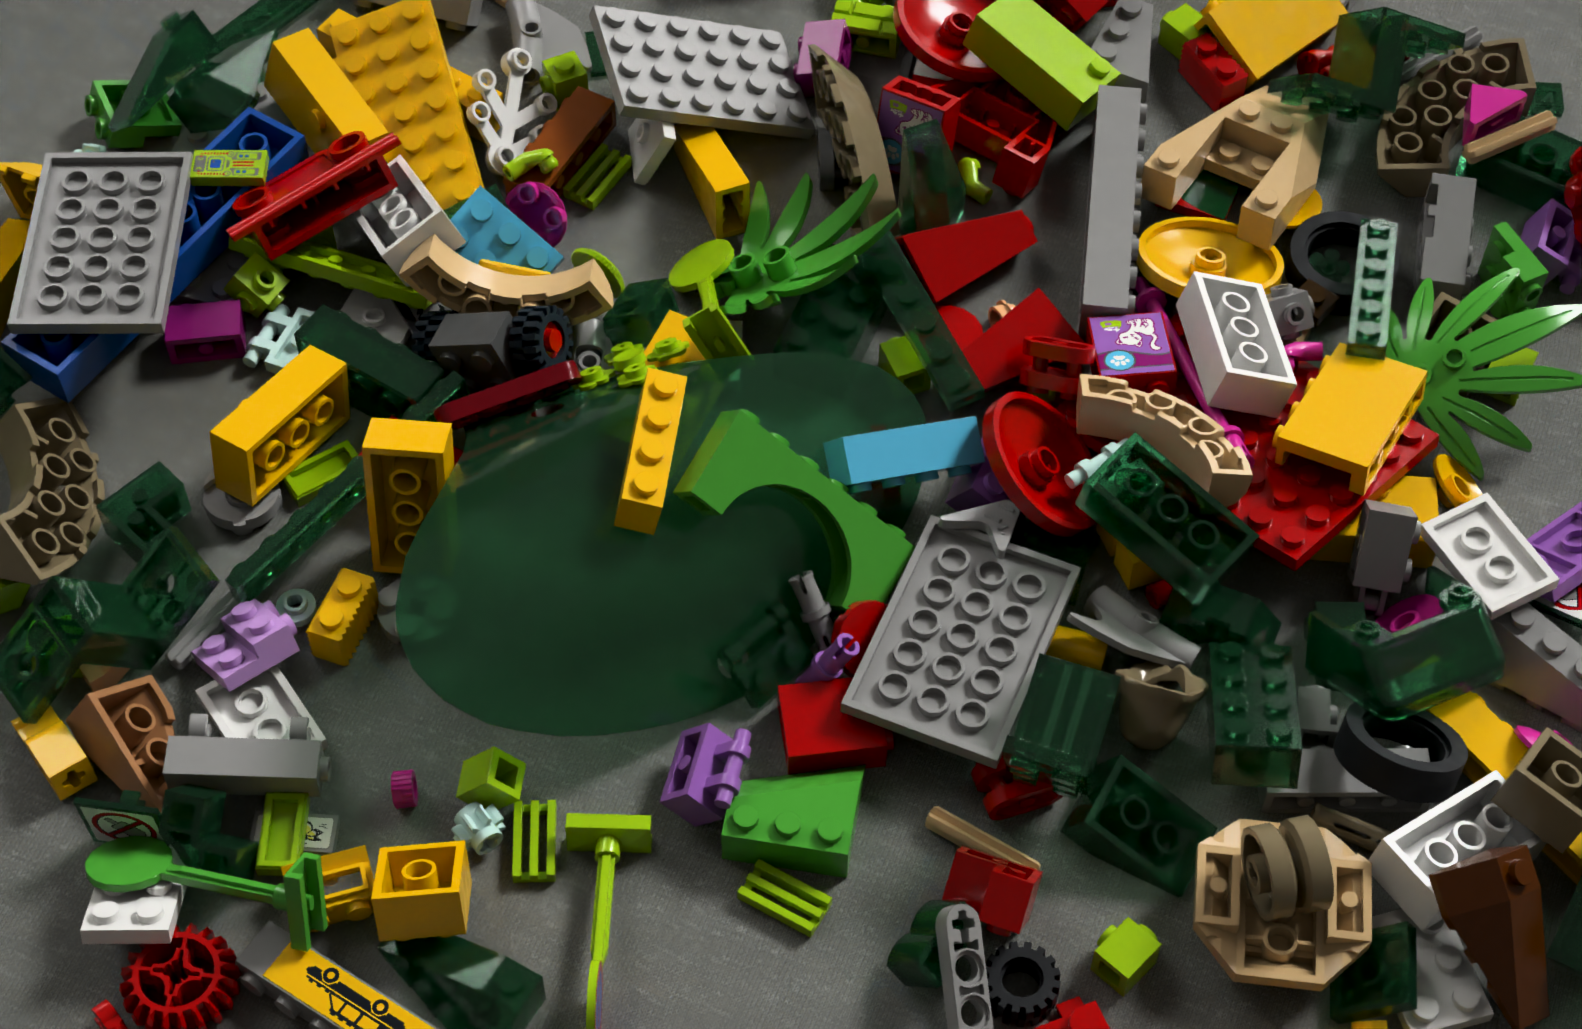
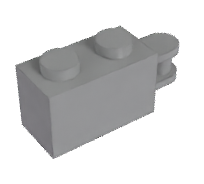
(1382, 552)

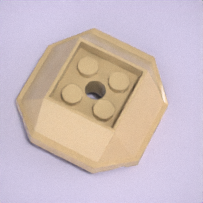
(1285, 952)

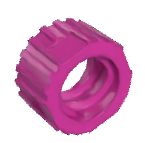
(404, 789)

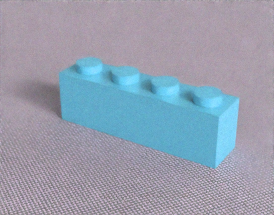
(904, 453)

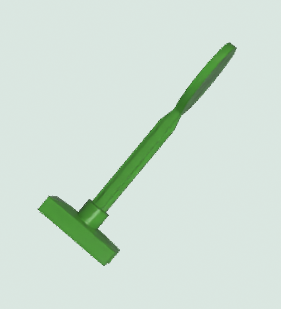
(143, 861)

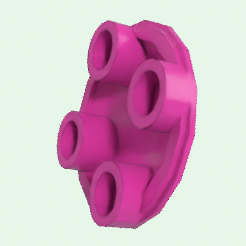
(539, 209)

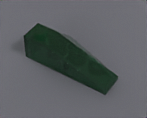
(467, 982)

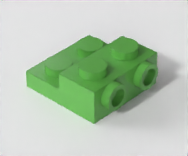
(102, 104)
(1508, 251)

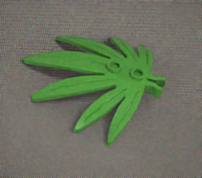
(773, 270)
(1452, 364)

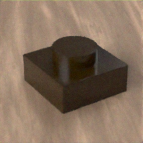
(1323, 300)

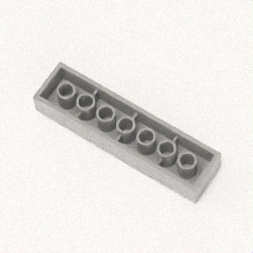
(1110, 206)

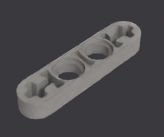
(976, 987)

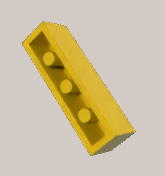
(650, 451)

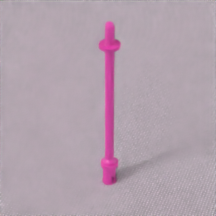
(1154, 300)

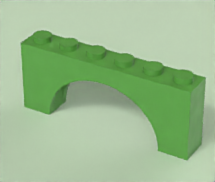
(743, 455)

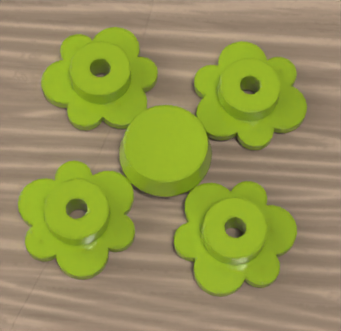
(631, 361)

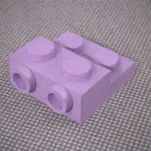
(252, 644)

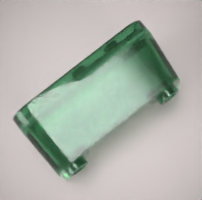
(1413, 666)

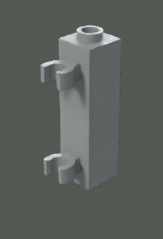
(247, 764)

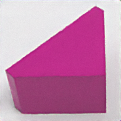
(1490, 110)

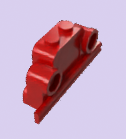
(315, 193)

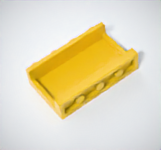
(1268, 31)
(1352, 415)

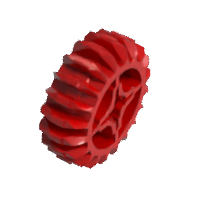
(192, 1000)

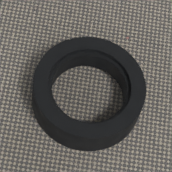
(1322, 229)
(1396, 774)

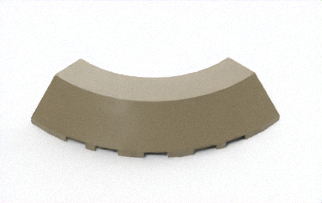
(1432, 107)
(859, 144)
(51, 488)

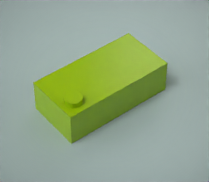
(1040, 59)

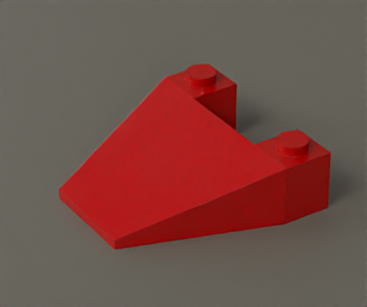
(1005, 129)

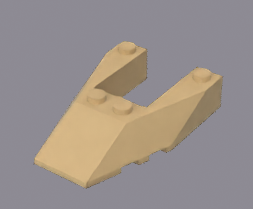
(1254, 144)

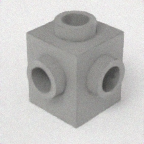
(1291, 310)

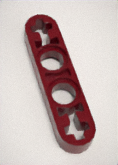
(509, 395)

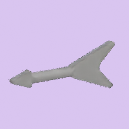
(995, 519)

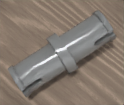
(814, 609)

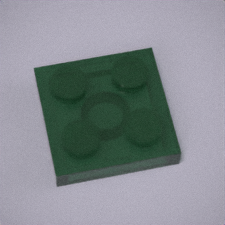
(1379, 980)

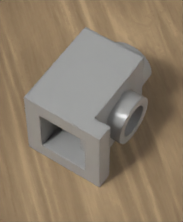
(1316, 716)

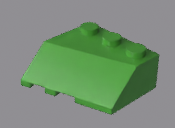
(796, 820)

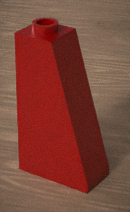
(963, 251)
(998, 352)

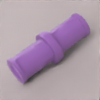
(829, 663)

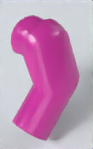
(1304, 352)

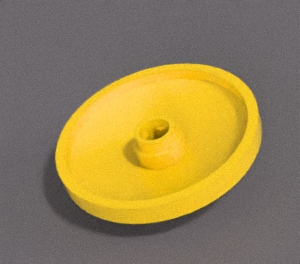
(1207, 245)

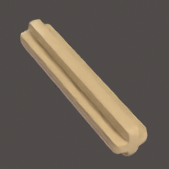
(1509, 137)
(968, 835)

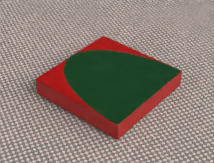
(1208, 197)

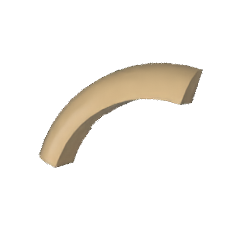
(470, 288)
(1171, 426)

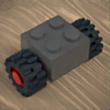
(494, 345)

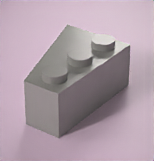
(1127, 43)
(1445, 235)

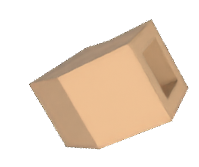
(102, 677)

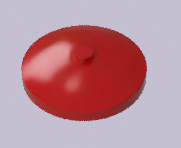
(936, 32)
(1030, 455)

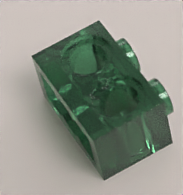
(639, 311)

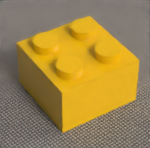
(422, 891)

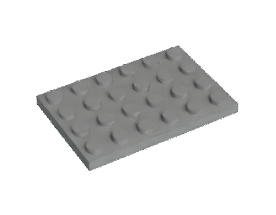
(700, 73)
(102, 243)
(960, 642)

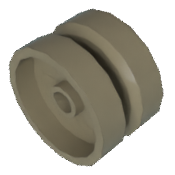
(1287, 868)

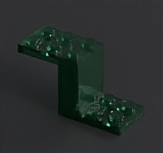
(1366, 64)
(102, 623)
(1062, 726)

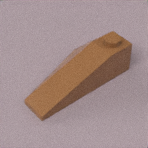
(127, 735)

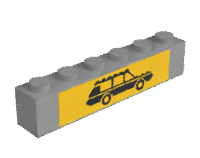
(317, 987)

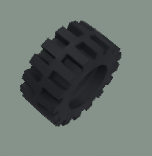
(1030, 962)

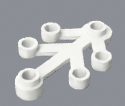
(507, 113)

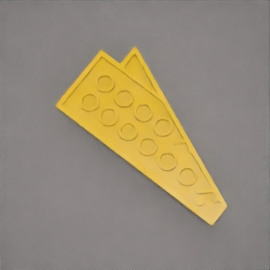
(407, 82)

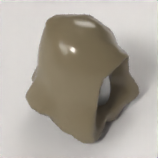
(1150, 713)

